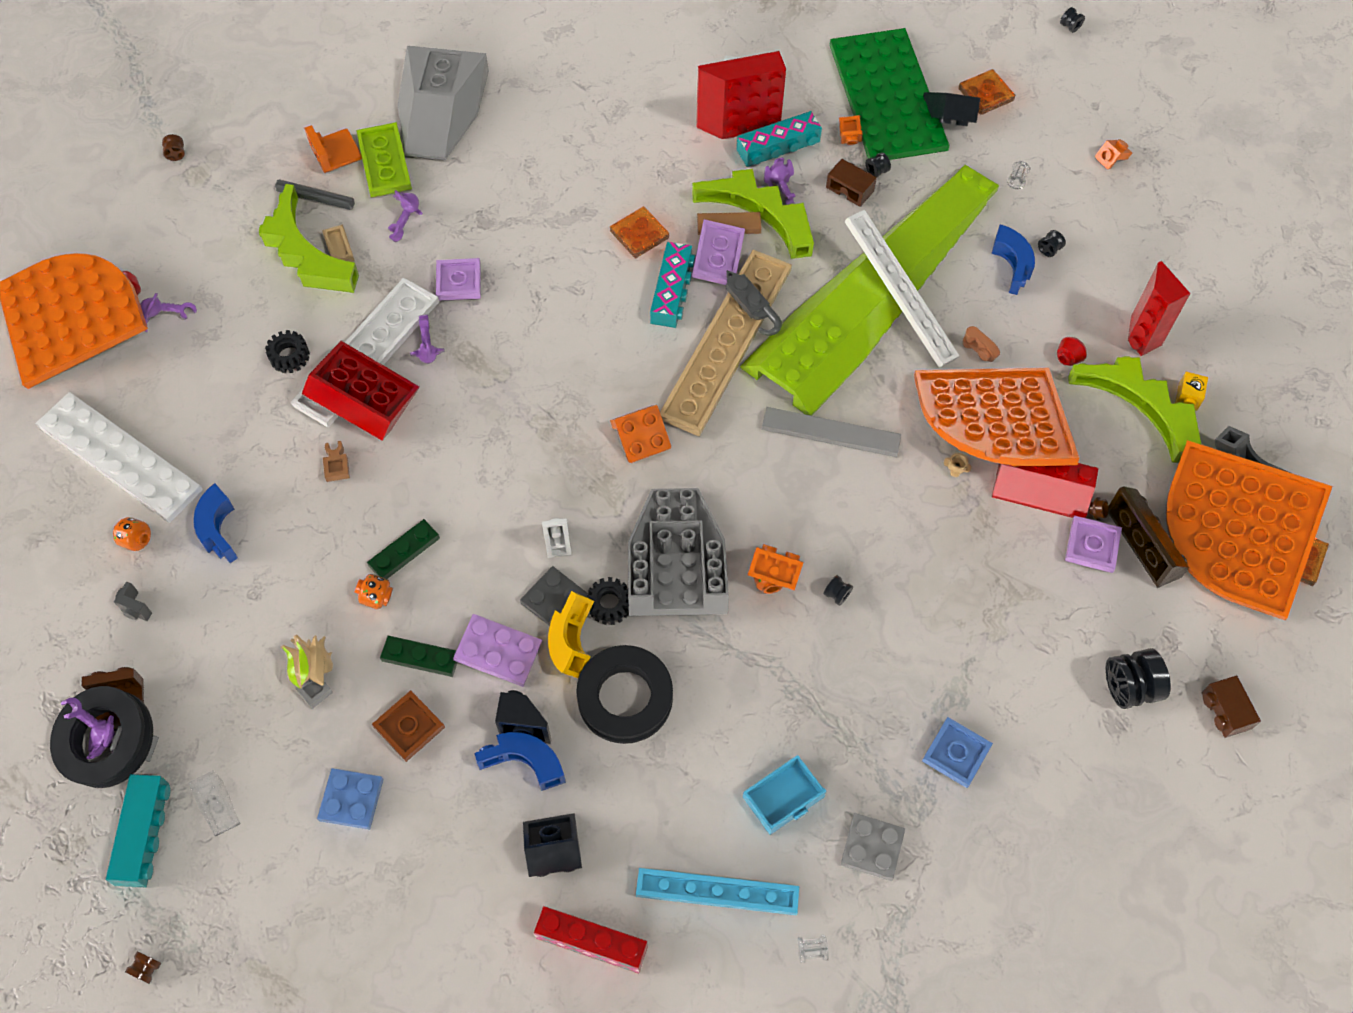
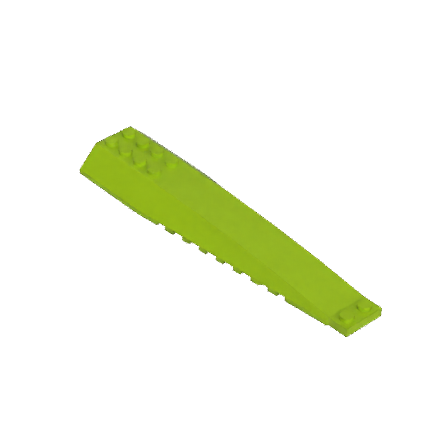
(852, 312)

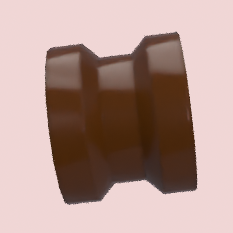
(173, 147)
(143, 967)

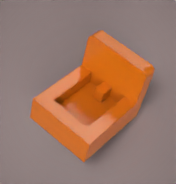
(850, 130)
(1112, 151)

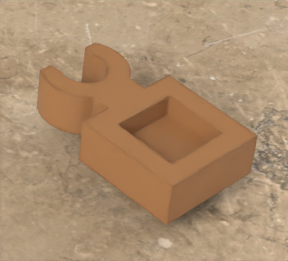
(336, 465)

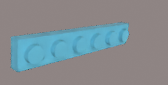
(717, 891)

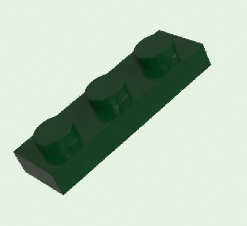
(403, 550)
(419, 656)

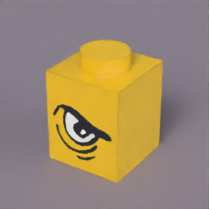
(1192, 389)

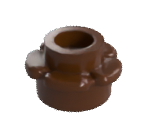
(1099, 508)

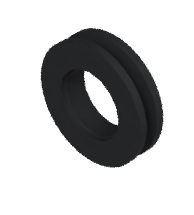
(621, 660)
(130, 752)

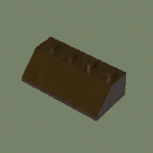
(1147, 537)

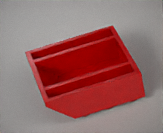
(740, 94)

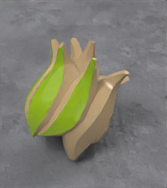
(307, 661)

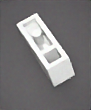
(556, 537)

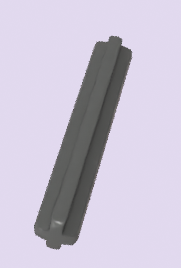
(318, 195)

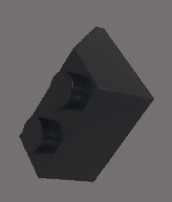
(952, 107)
(520, 715)
(551, 845)

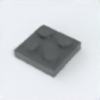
(550, 594)

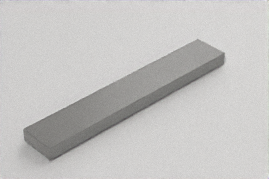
(831, 432)

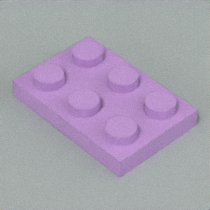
(717, 251)
(497, 650)

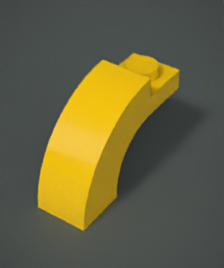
(565, 635)

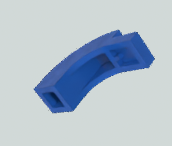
(527, 750)

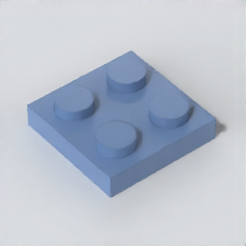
(957, 752)
(350, 799)

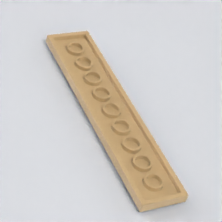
(721, 349)

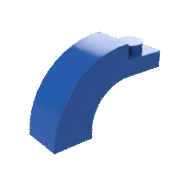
(1019, 254)
(208, 517)

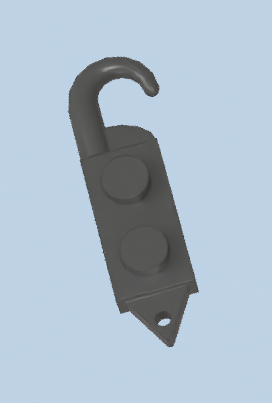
(752, 301)

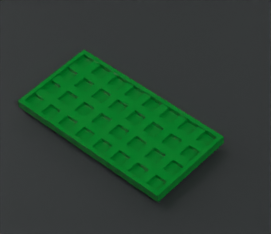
(887, 93)

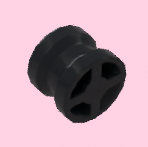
(1072, 19)
(878, 164)
(1051, 243)
(838, 590)

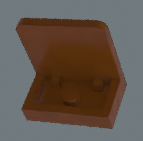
(124, 678)

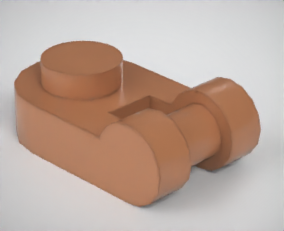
(981, 344)

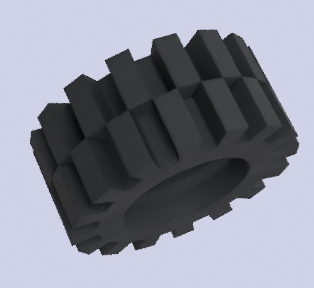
(286, 341)
(609, 587)

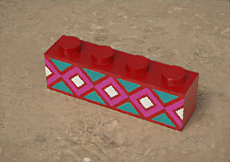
(591, 939)

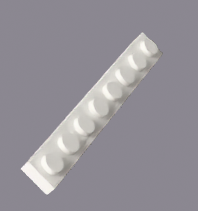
(901, 288)

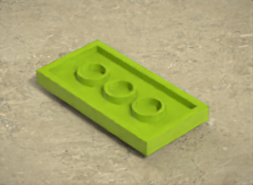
(383, 159)

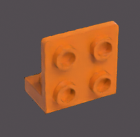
(333, 149)
(642, 433)
(776, 568)

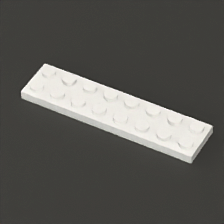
(380, 335)
(119, 457)

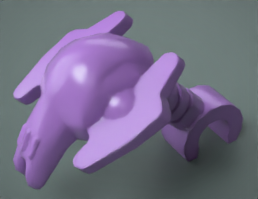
(780, 174)
(409, 204)
(152, 307)
(426, 352)
(101, 732)

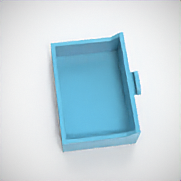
(784, 795)

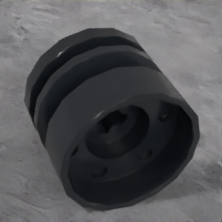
(1137, 678)

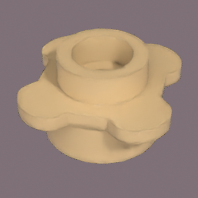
(957, 458)

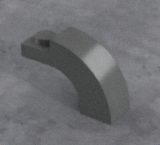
(1238, 443)

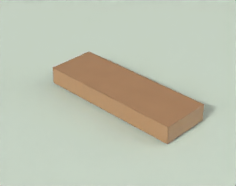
(748, 220)

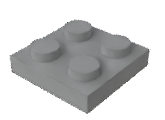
(873, 847)

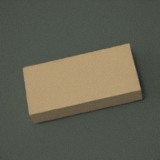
(338, 243)

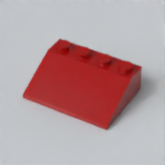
(360, 390)

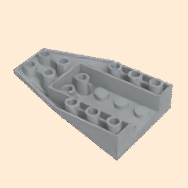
(439, 99)
(677, 557)

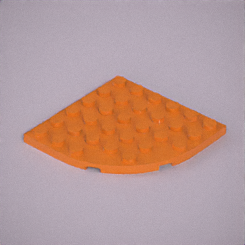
(67, 313)
(998, 414)
(1244, 526)

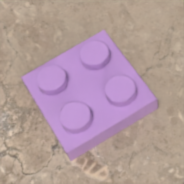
(458, 279)
(1093, 544)

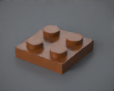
(408, 726)

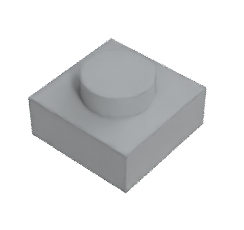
(314, 693)

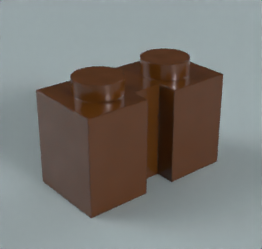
(851, 181)
(1231, 705)

